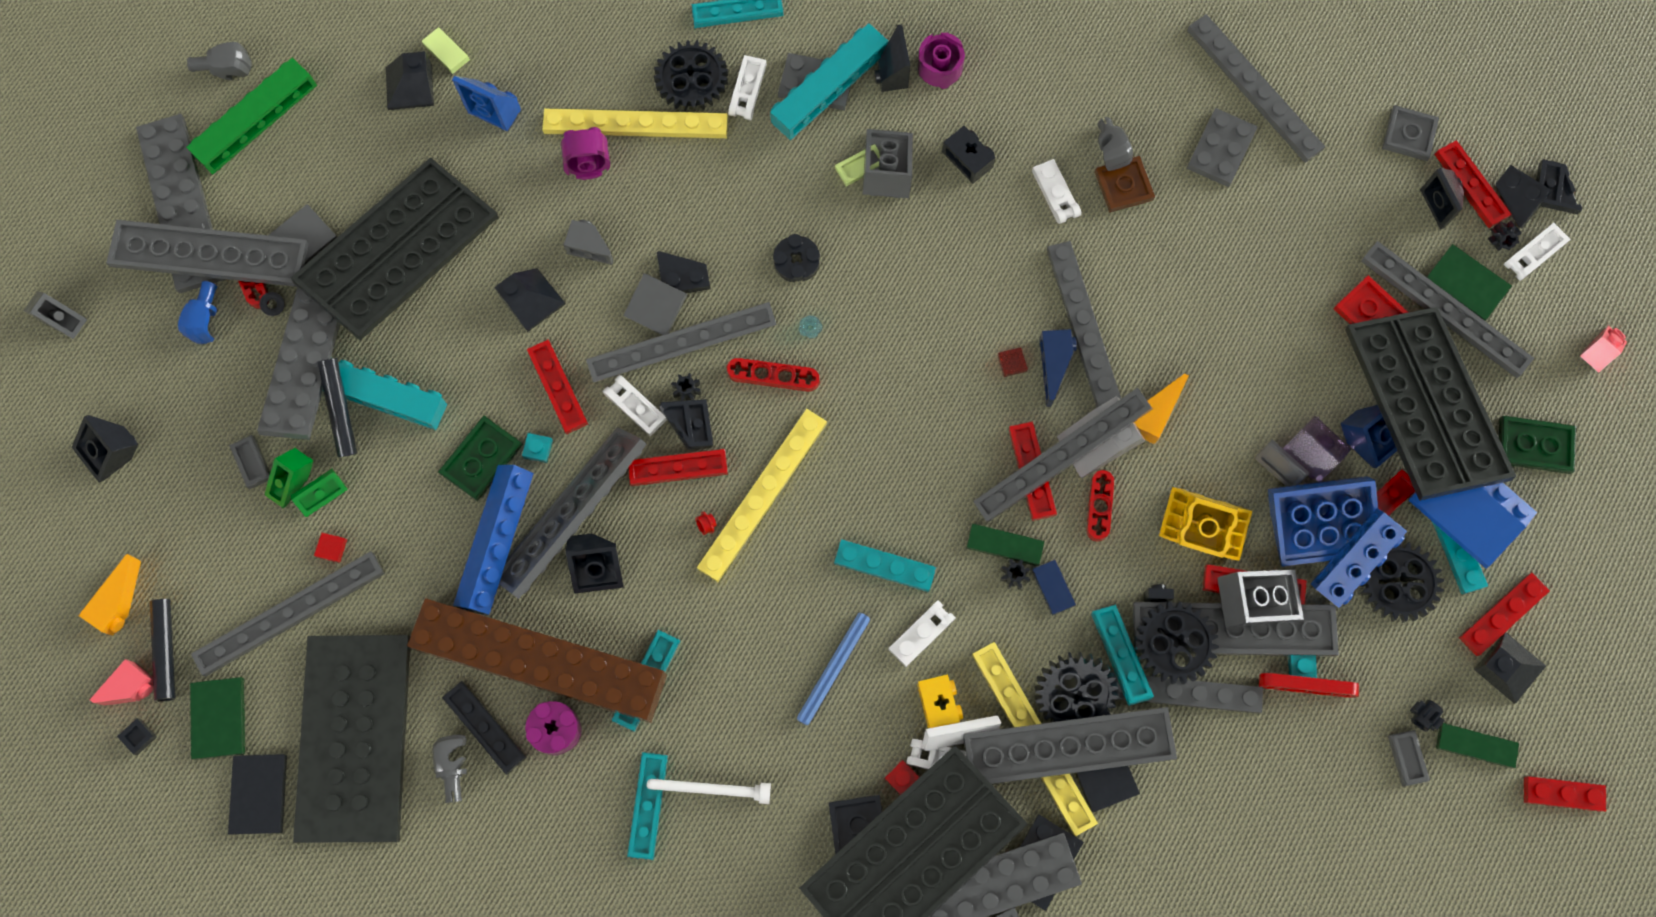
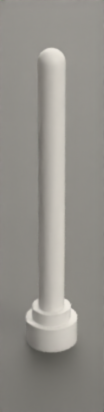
(759, 792)

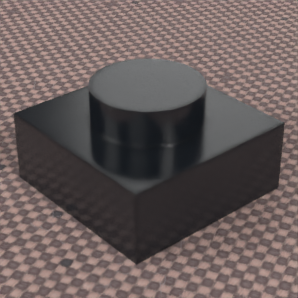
(1158, 593)
(137, 736)

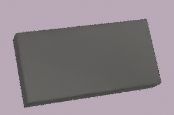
(250, 462)
(1281, 464)
(1408, 758)

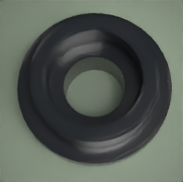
(274, 296)

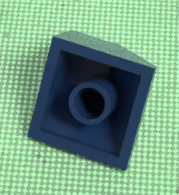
(1369, 435)

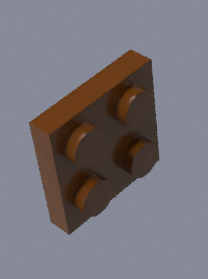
(1125, 185)

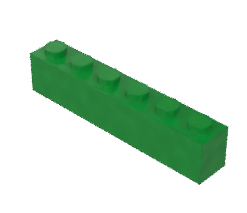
(251, 115)

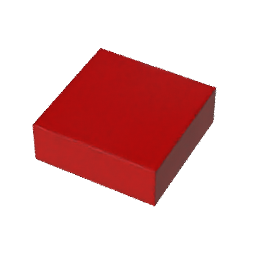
(330, 547)

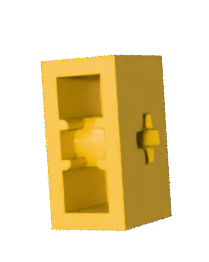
(929, 693)

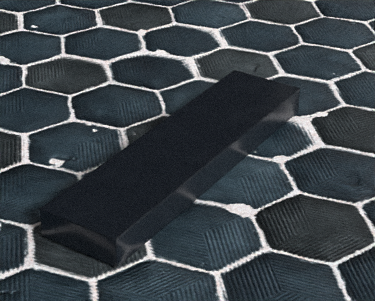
(484, 727)

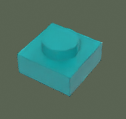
(537, 448)
(1302, 665)

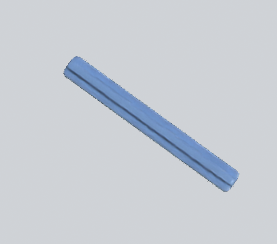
(833, 668)

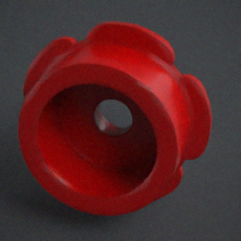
(705, 523)

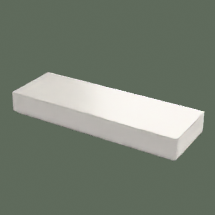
(954, 733)

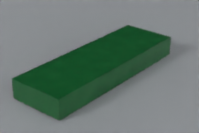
(1005, 544)
(1477, 745)

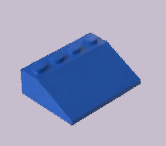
(1319, 518)
(1479, 519)

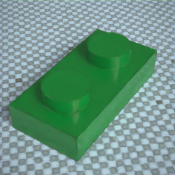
(319, 492)

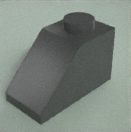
(586, 242)
(55, 314)

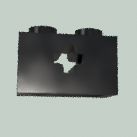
(978, 158)

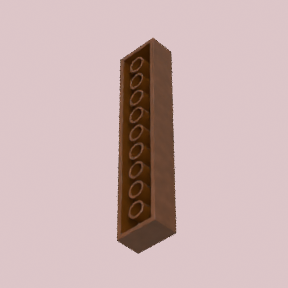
(538, 660)

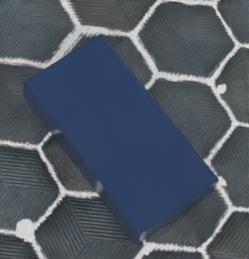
(1053, 587)

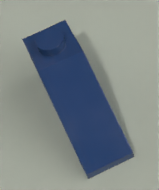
(1056, 353)

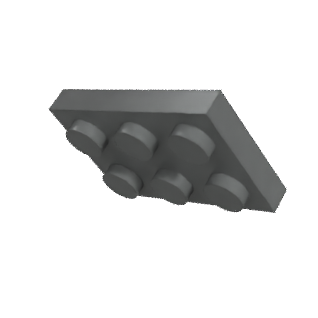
(796, 70)
(1222, 147)

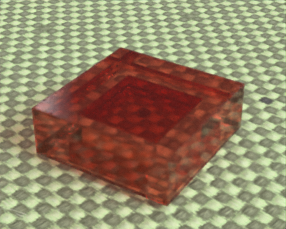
(1012, 362)

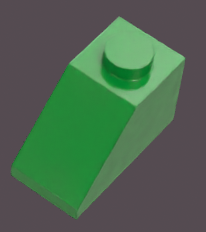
(288, 476)

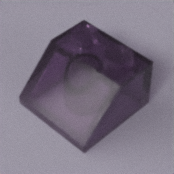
(1317, 449)

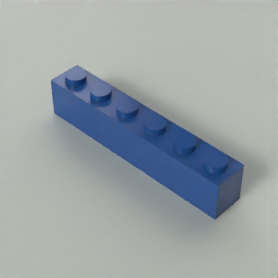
(493, 539)

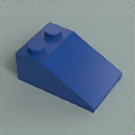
(487, 102)

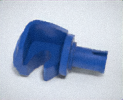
(196, 315)

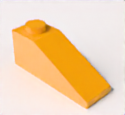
(1153, 423)
(114, 598)

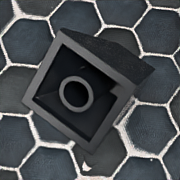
(894, 63)
(409, 81)
(1443, 195)
(529, 297)
(103, 446)
(593, 563)
(1510, 667)

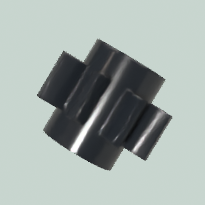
(1504, 235)
(682, 383)
(1021, 575)
(1427, 715)

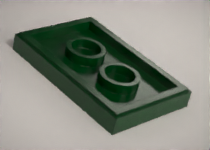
(1469, 282)
(1538, 444)
(477, 458)
(217, 718)

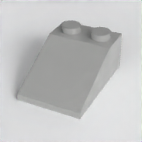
(1108, 451)

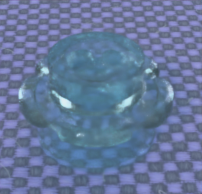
(810, 321)

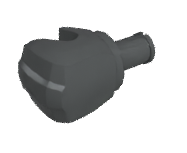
(223, 61)
(1114, 144)
(446, 769)

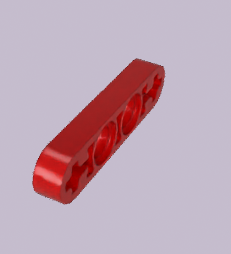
(774, 370)
(1309, 685)

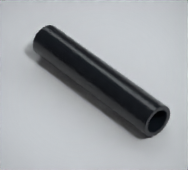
(337, 407)
(162, 650)

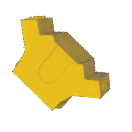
(1205, 524)

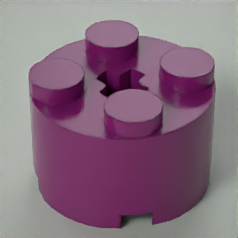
(941, 60)
(585, 153)
(553, 714)

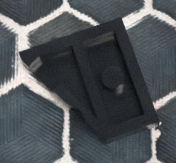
(1556, 177)
(1521, 194)
(683, 273)
(690, 422)

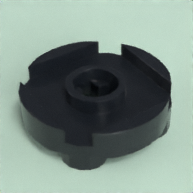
(796, 271)

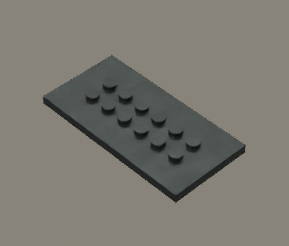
(394, 248)
(1429, 403)
(352, 739)
(918, 846)

